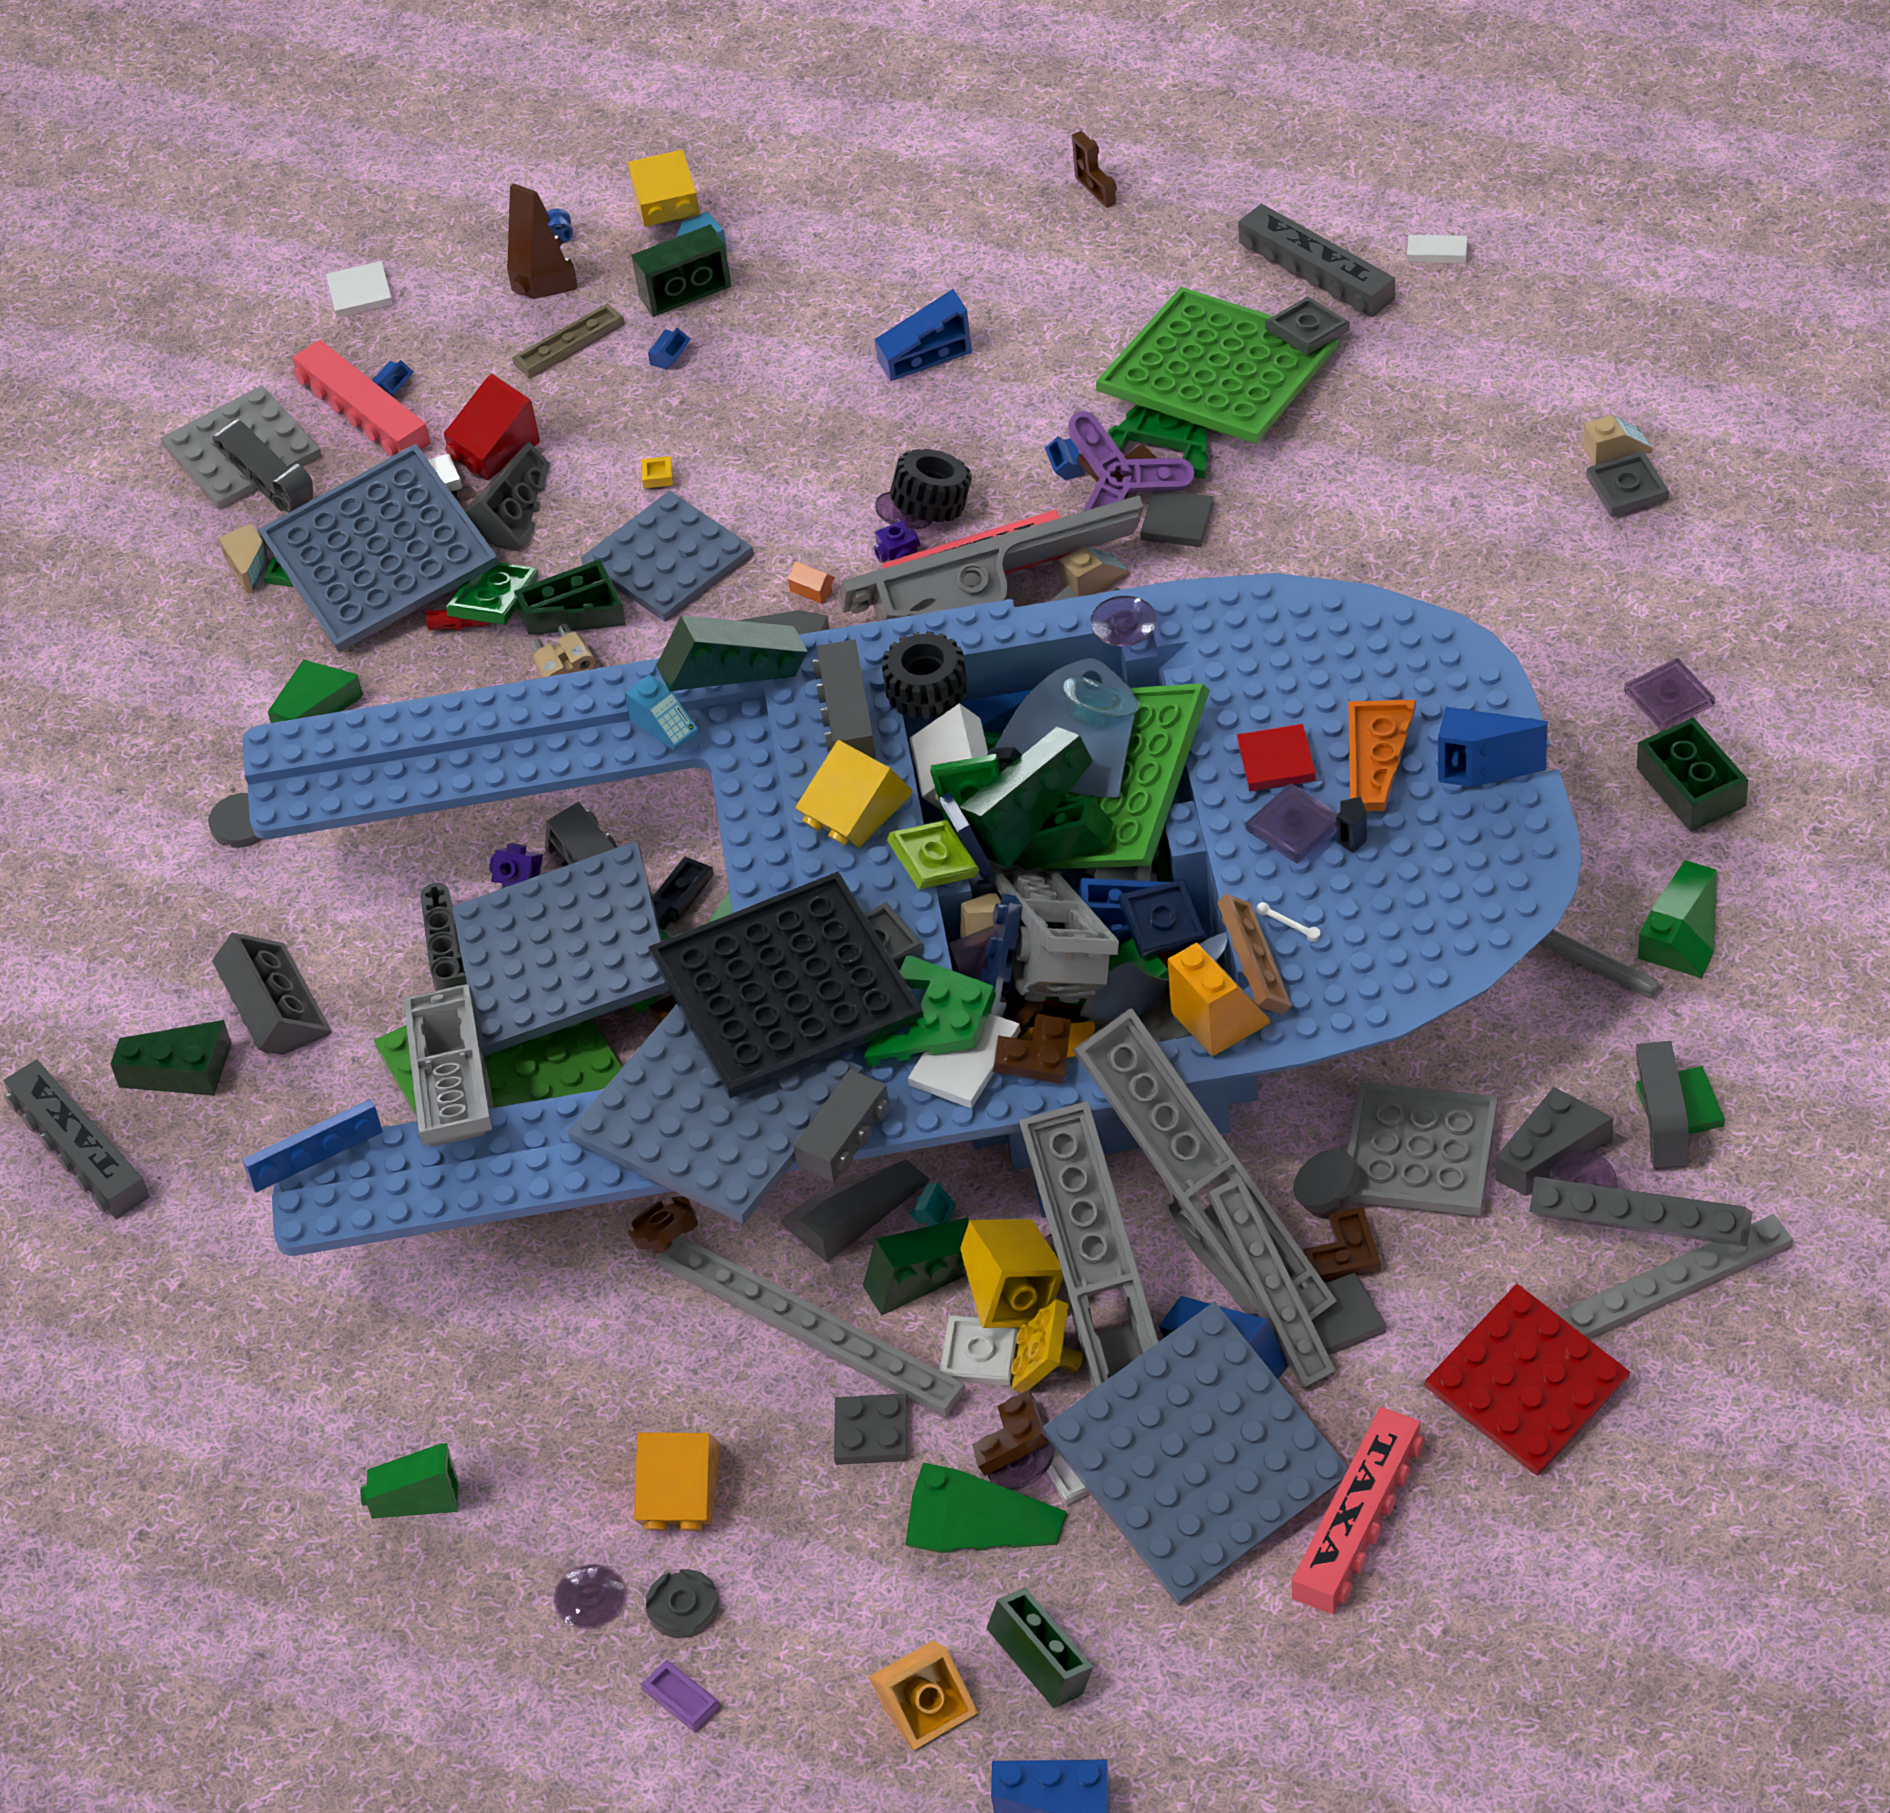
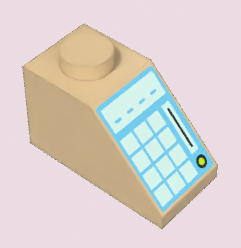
(1612, 439)
(245, 555)
(1090, 570)

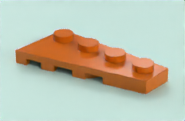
(1376, 746)

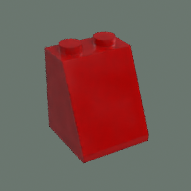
(491, 428)

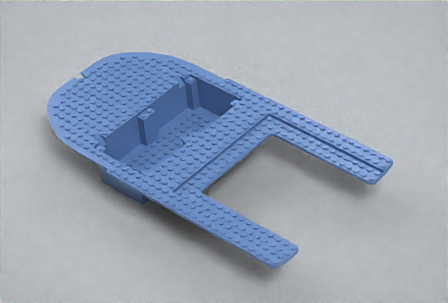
(1407, 924)

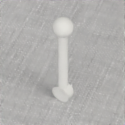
(1312, 933)

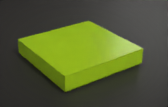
(932, 854)

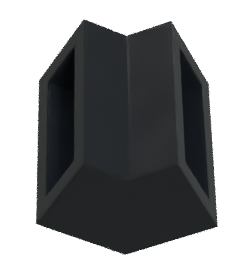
(1351, 824)

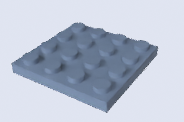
(669, 555)

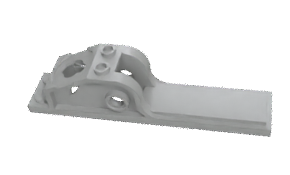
(976, 570)
(1048, 960)
(447, 1067)
(1188, 1156)
(1088, 1234)

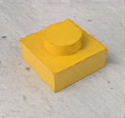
(657, 472)

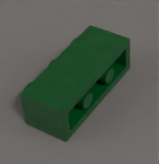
(1039, 1647)

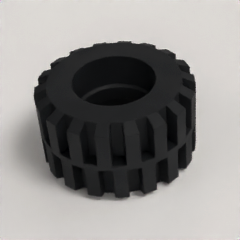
(930, 485)
(924, 675)

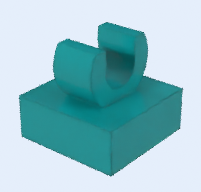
(933, 1206)

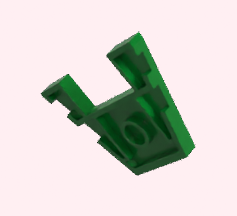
(1166, 431)
(952, 1010)

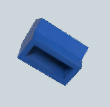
(667, 348)
(393, 376)
(1063, 458)

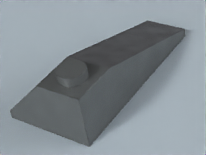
(508, 502)
(845, 1213)

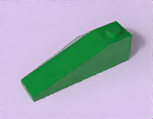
(1682, 922)
(970, 1512)

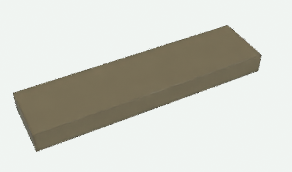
(568, 340)

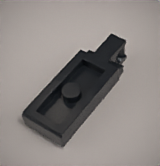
(680, 890)

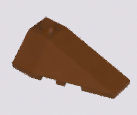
(534, 254)

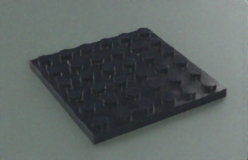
(785, 984)

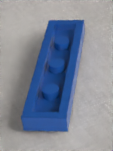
(312, 1145)

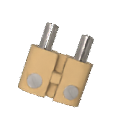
(567, 657)

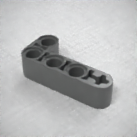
(281, 485)
(441, 937)
(1663, 1104)

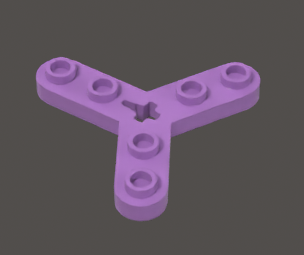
(1105, 458)

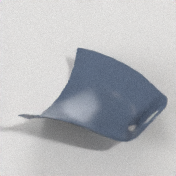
(1047, 709)
(1134, 989)

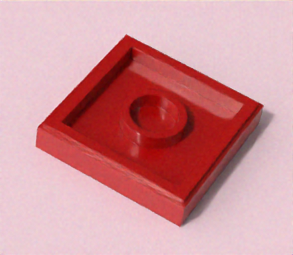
(1276, 757)

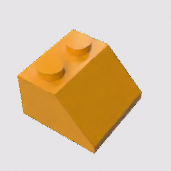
(923, 1694)

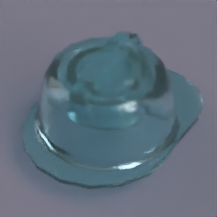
(1096, 703)

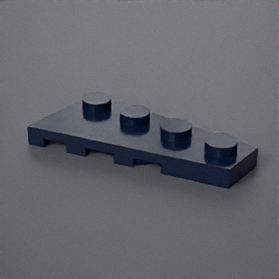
(998, 967)

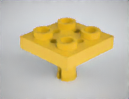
(1043, 1348)

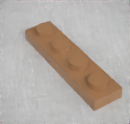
(1254, 954)

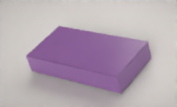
(680, 1695)

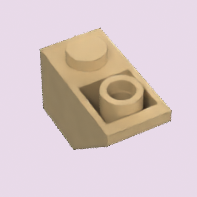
(977, 914)

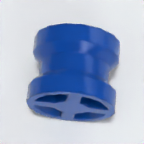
(560, 224)

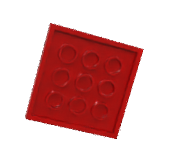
(1527, 1379)

